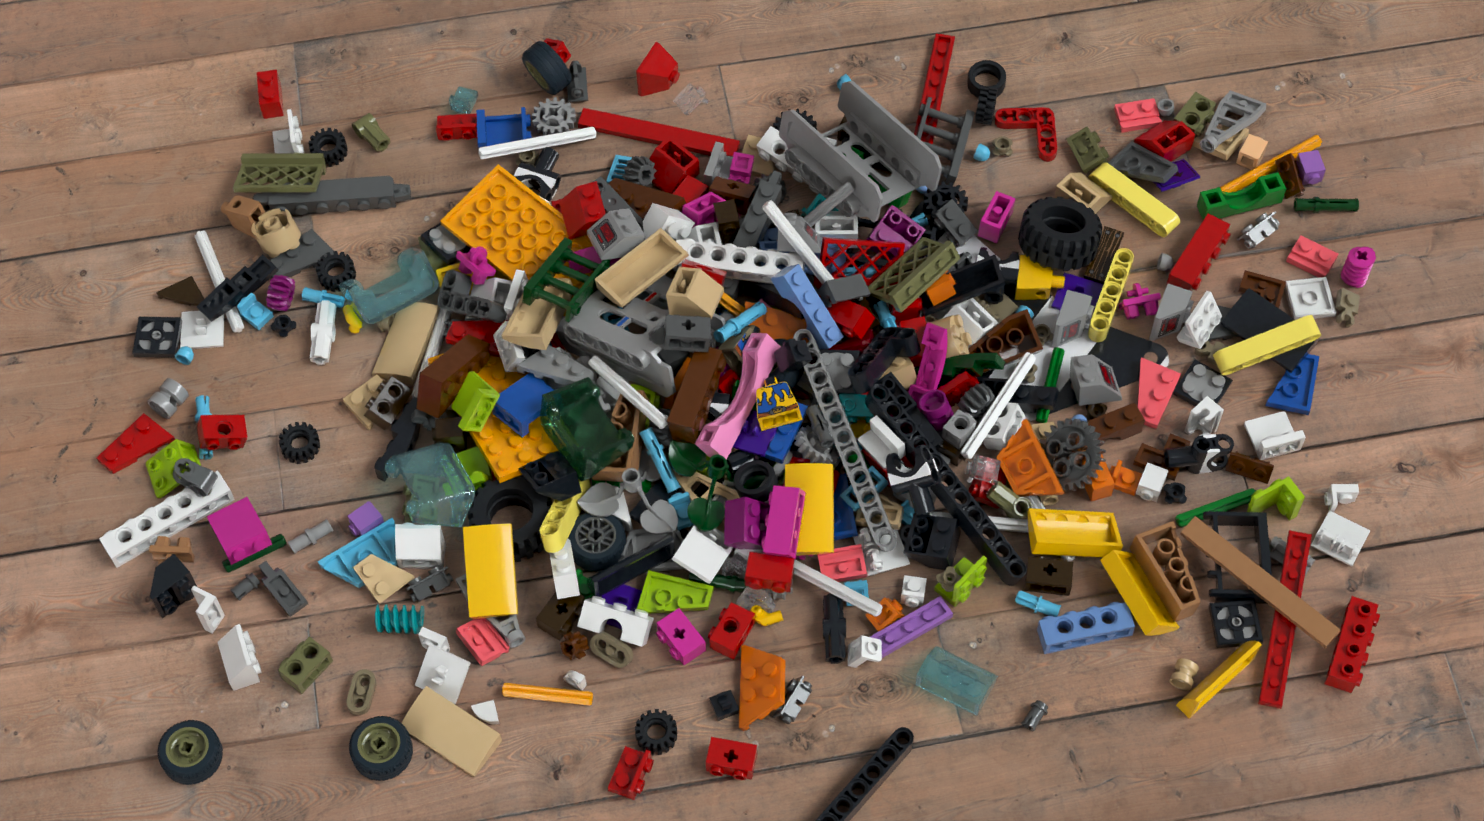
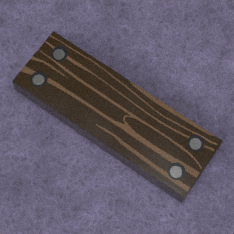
(1108, 245)

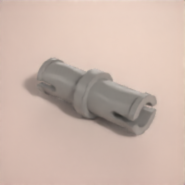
(310, 536)

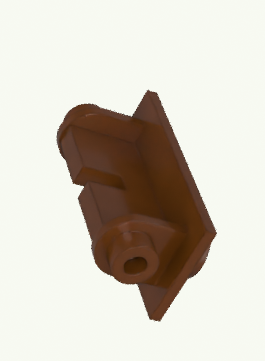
(1289, 173)
(1249, 468)

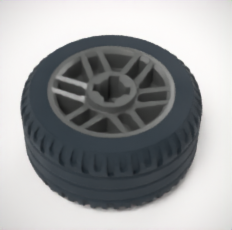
(597, 541)

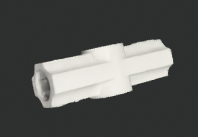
(323, 332)

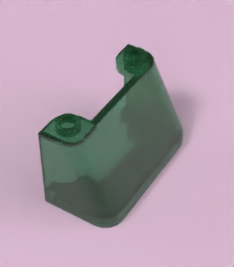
(582, 428)

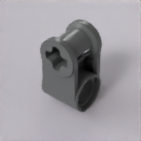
(196, 477)

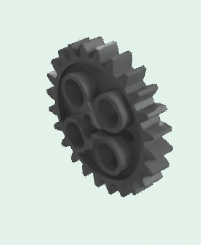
(1065, 436)

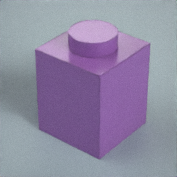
(1310, 167)
(364, 519)

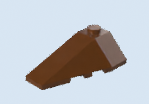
(1010, 339)

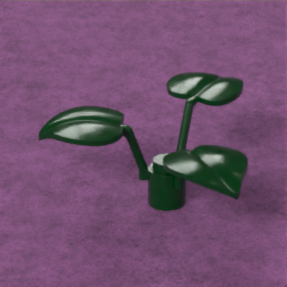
(688, 458)

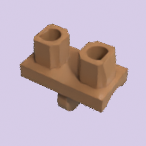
(162, 550)

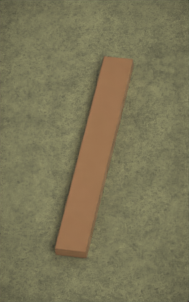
(1260, 582)

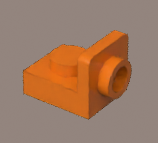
(1125, 479)
(890, 613)

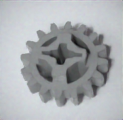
(553, 117)
(811, 447)

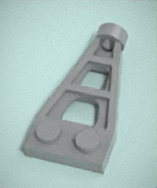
(1235, 103)
(513, 638)

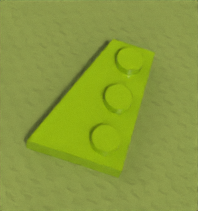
(667, 593)

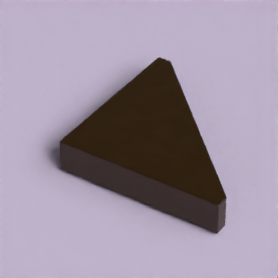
(182, 292)

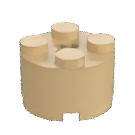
(276, 232)
(957, 338)

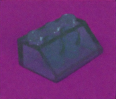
(955, 680)

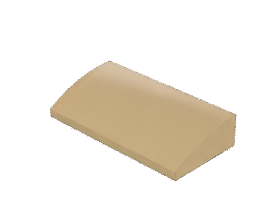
(640, 268)
(536, 324)
(407, 343)
(451, 731)

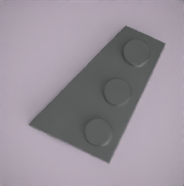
(1143, 164)
(302, 257)

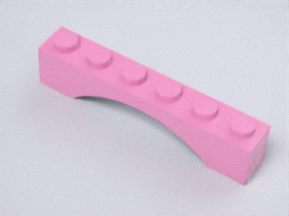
(758, 361)

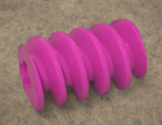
(1358, 266)

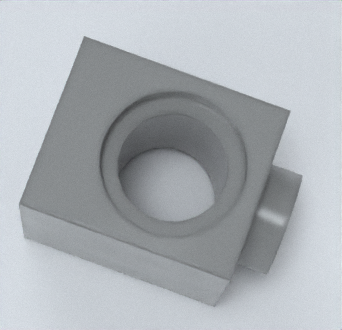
(956, 436)

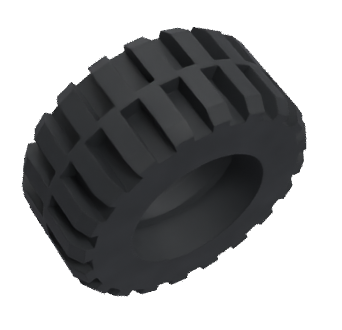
(1060, 233)
(512, 493)

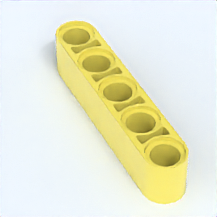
(1135, 200)
(1108, 302)
(1267, 345)
(561, 520)

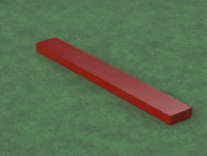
(936, 79)
(654, 132)
(1282, 629)

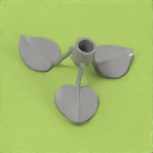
(602, 498)

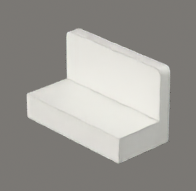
(881, 441)
(209, 609)

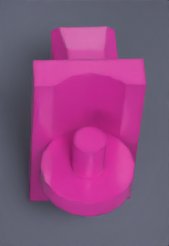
(475, 262)
(1131, 305)

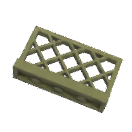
(272, 165)
(914, 282)

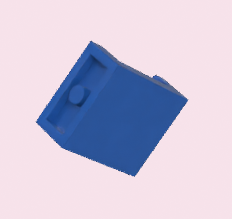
(502, 128)
(521, 403)

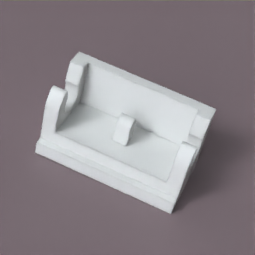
(1204, 417)

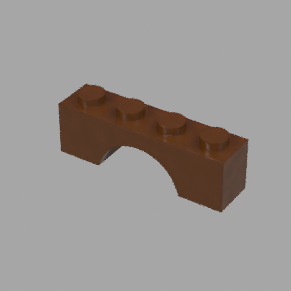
(1118, 423)

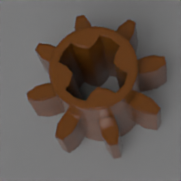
(574, 645)

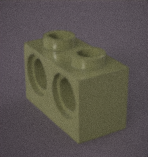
(1196, 113)
(310, 667)

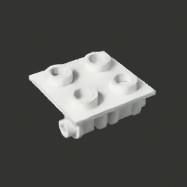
(1340, 538)
(878, 560)

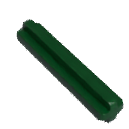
(277, 542)

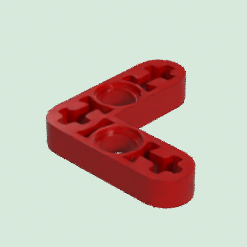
(1035, 121)

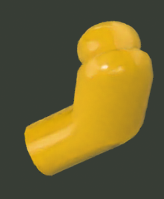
(352, 319)
(765, 618)

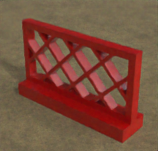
(867, 244)

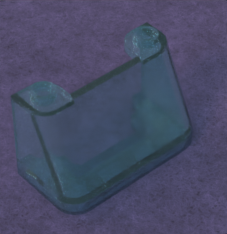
(396, 292)
(437, 484)

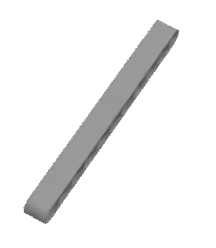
(850, 447)

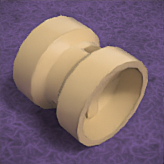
(1184, 673)

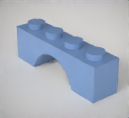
(796, 287)

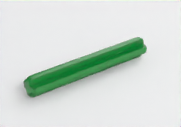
(1051, 379)
(1221, 505)

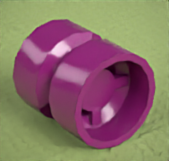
(936, 408)

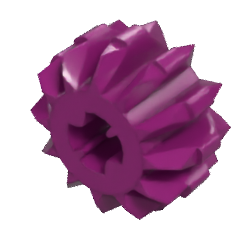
(280, 292)

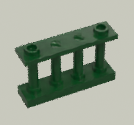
(555, 265)

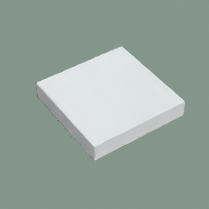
(1310, 298)

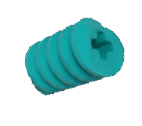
(399, 619)

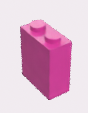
(239, 530)

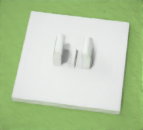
(200, 332)
(443, 673)

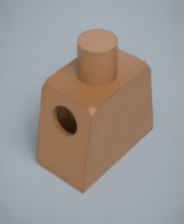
(243, 213)

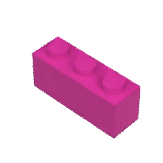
(783, 521)

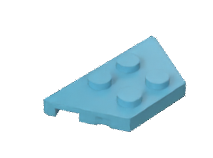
(377, 541)

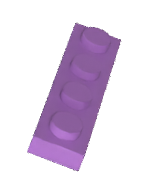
(913, 625)

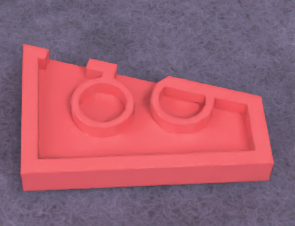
(1155, 390)

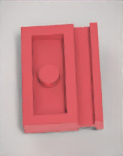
(1137, 115)
(1312, 257)
(843, 564)
(482, 640)

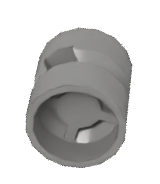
(168, 398)

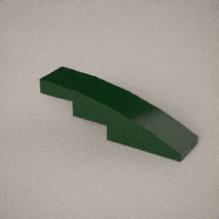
(972, 363)

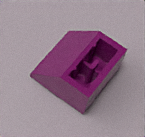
(895, 227)
(745, 523)

